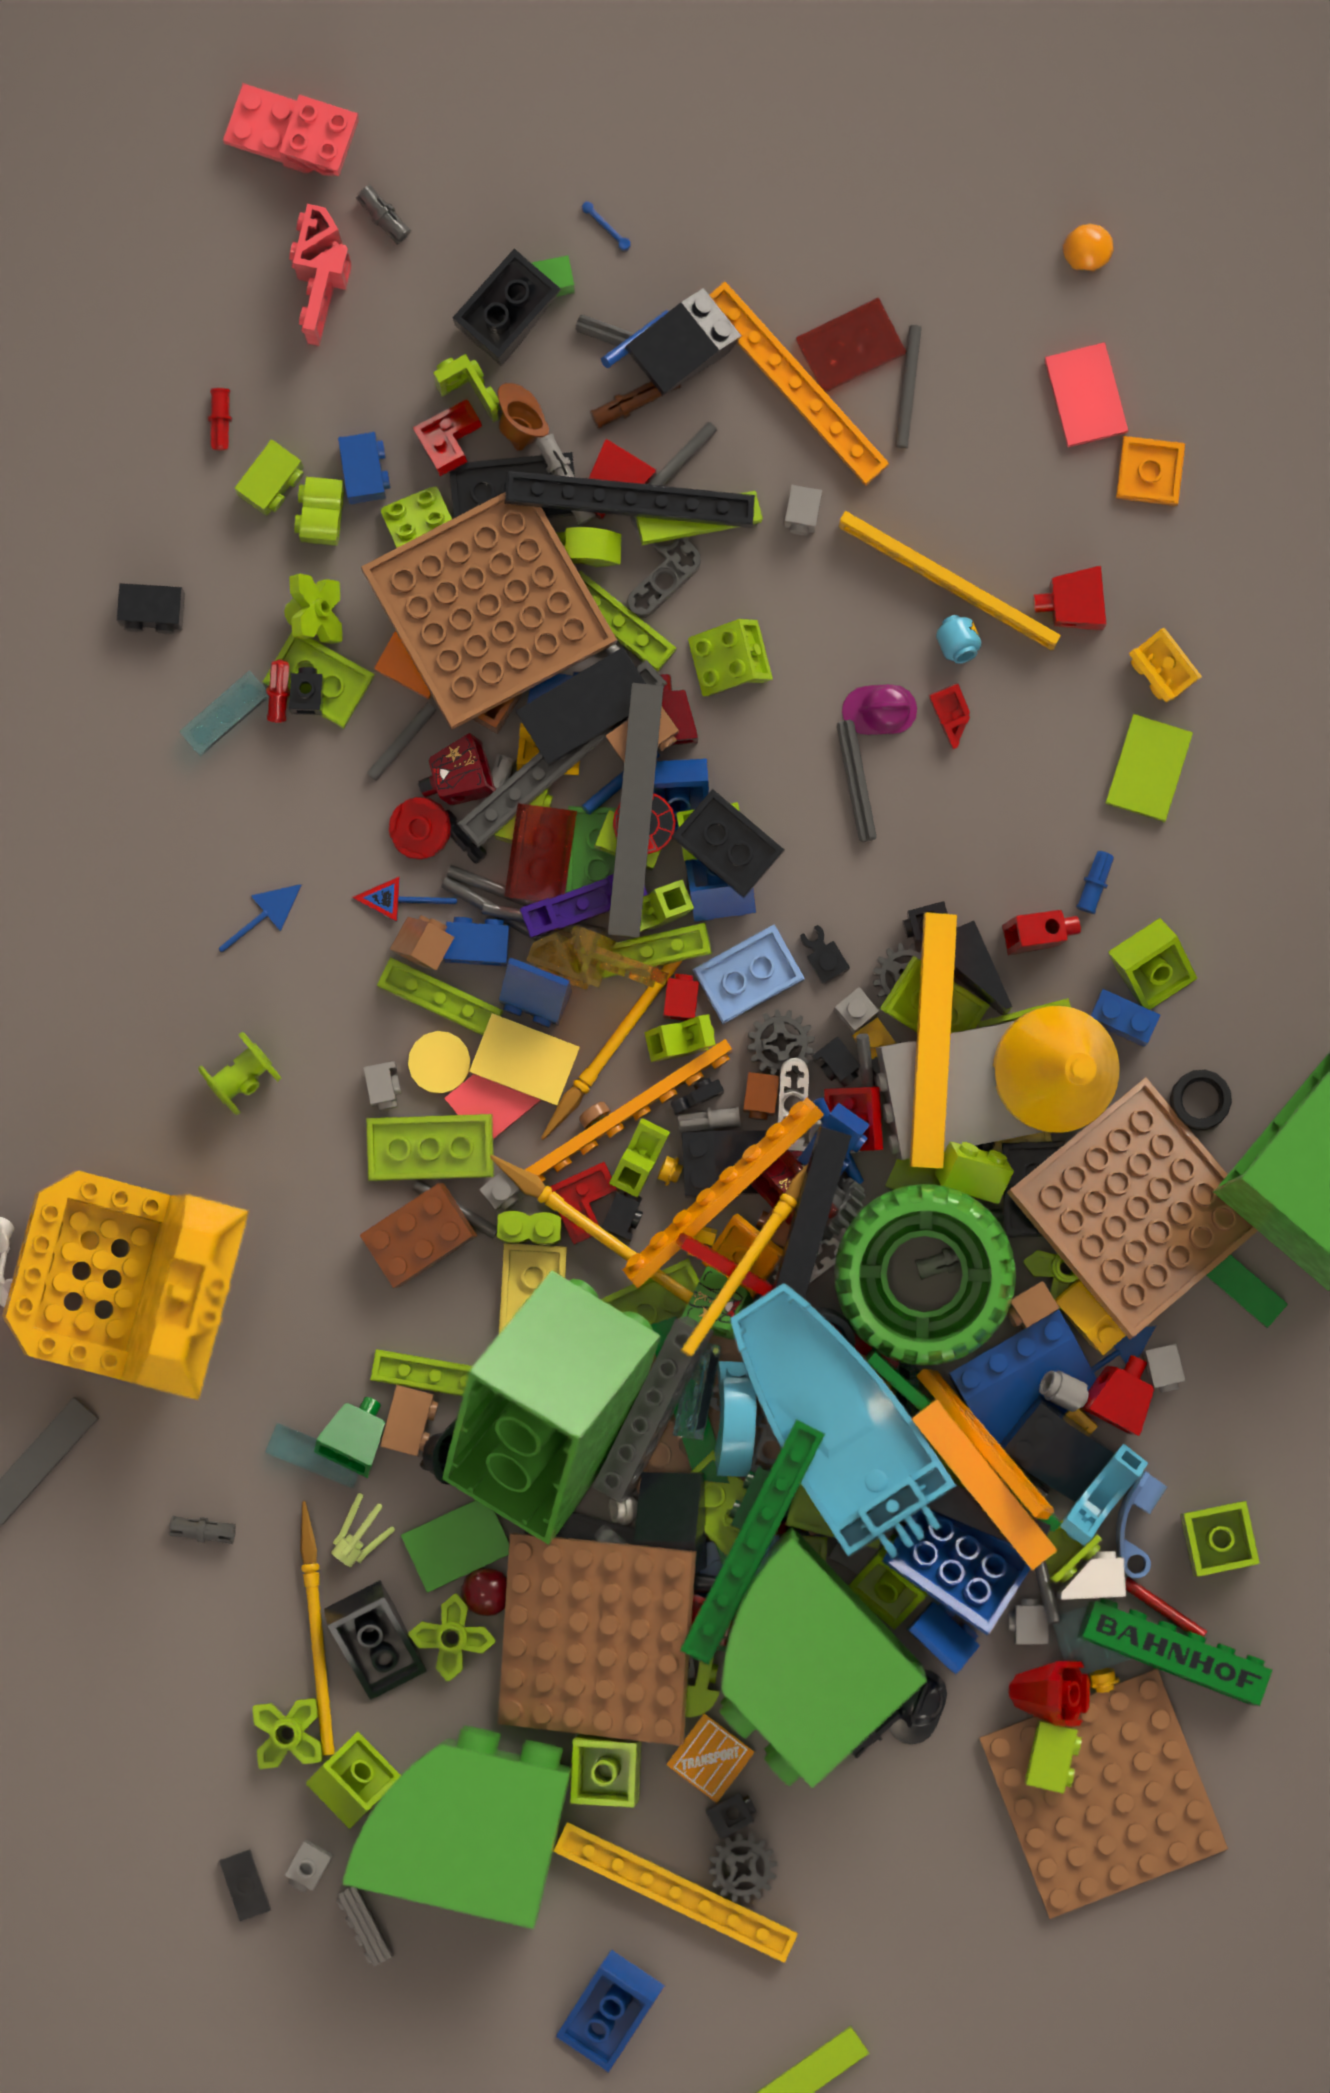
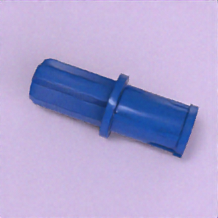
(1095, 882)

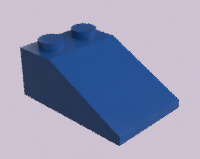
(534, 993)
(610, 2010)

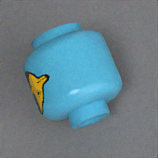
(958, 639)

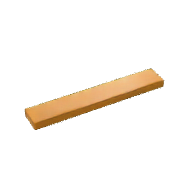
(986, 1444)
(984, 1484)

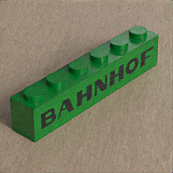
(1175, 1653)

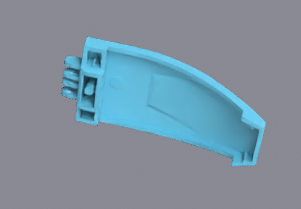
(873, 1457)

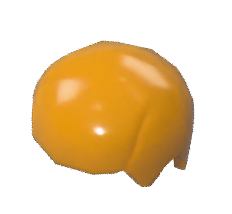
(1088, 247)

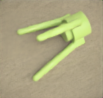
(349, 1549)

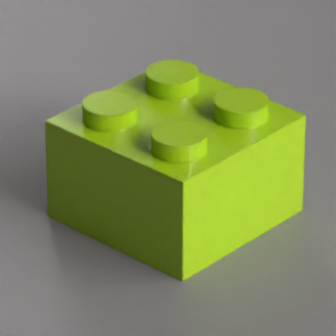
(1219, 1538)
(605, 1771)

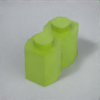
(320, 511)
(539, 1228)

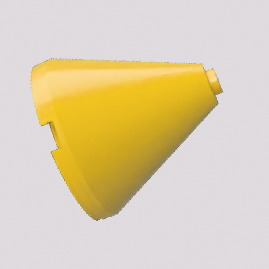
(1056, 1069)

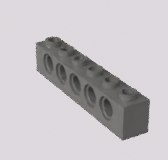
(650, 1413)

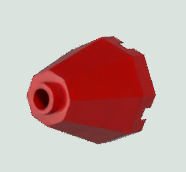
(1053, 1692)

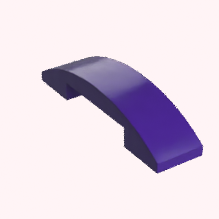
(569, 908)

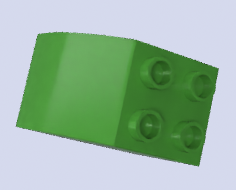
(1285, 1178)
(548, 1404)
(810, 1664)
(467, 1829)

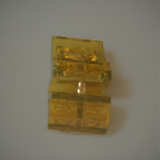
(589, 959)

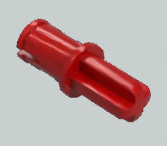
(219, 419)
(278, 691)

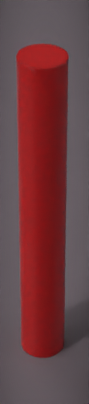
(1163, 1608)

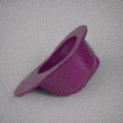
(880, 709)

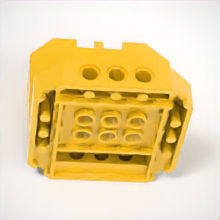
(167, 1288)

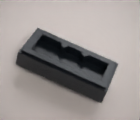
(245, 1885)

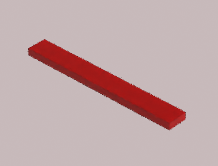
(751, 1280)

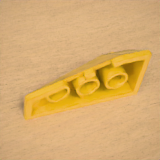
(1089, 1318)

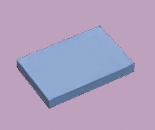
(748, 974)

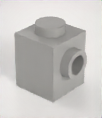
(1029, 1622)
(308, 1866)

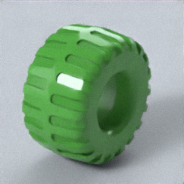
(934, 1334)

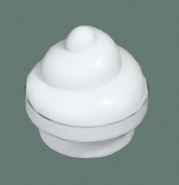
(624, 1511)

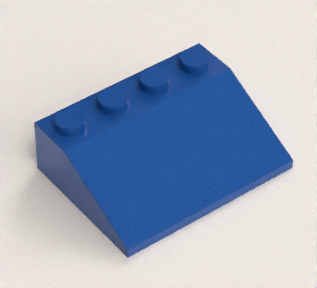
(1008, 1377)
(960, 1568)

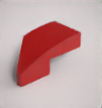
(951, 712)

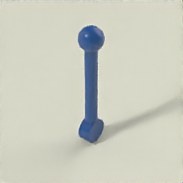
(623, 243)

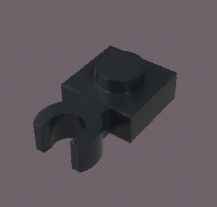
(826, 959)
(704, 1091)

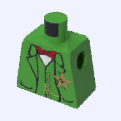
(705, 1294)

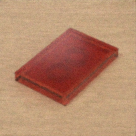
(850, 345)
(540, 852)

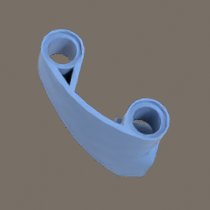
(1145, 1495)

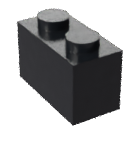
(150, 607)

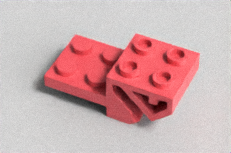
(295, 132)
(322, 263)

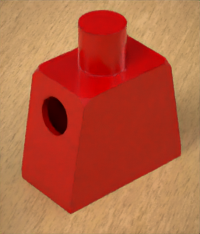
(621, 466)
(1075, 600)
(1029, 931)
(1121, 1396)

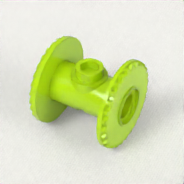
(241, 1076)

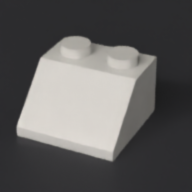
(1096, 1578)

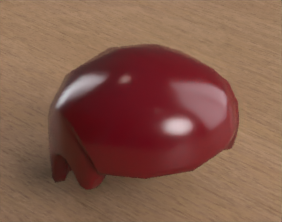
(485, 1591)

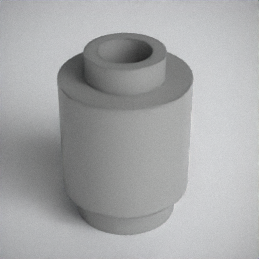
(1064, 1390)

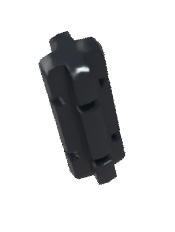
(464, 841)

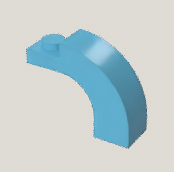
(737, 1420)
(1103, 1494)

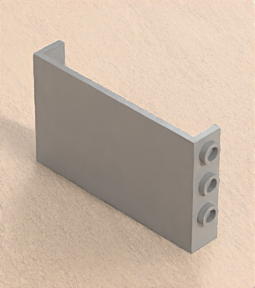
(973, 1104)

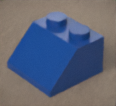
(682, 783)
(714, 897)
(944, 1637)

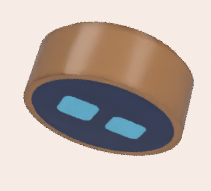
(594, 1114)

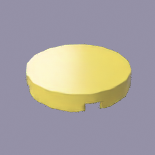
(439, 1062)

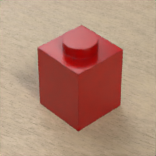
(681, 997)

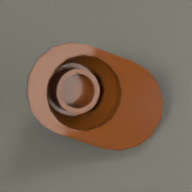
(521, 416)

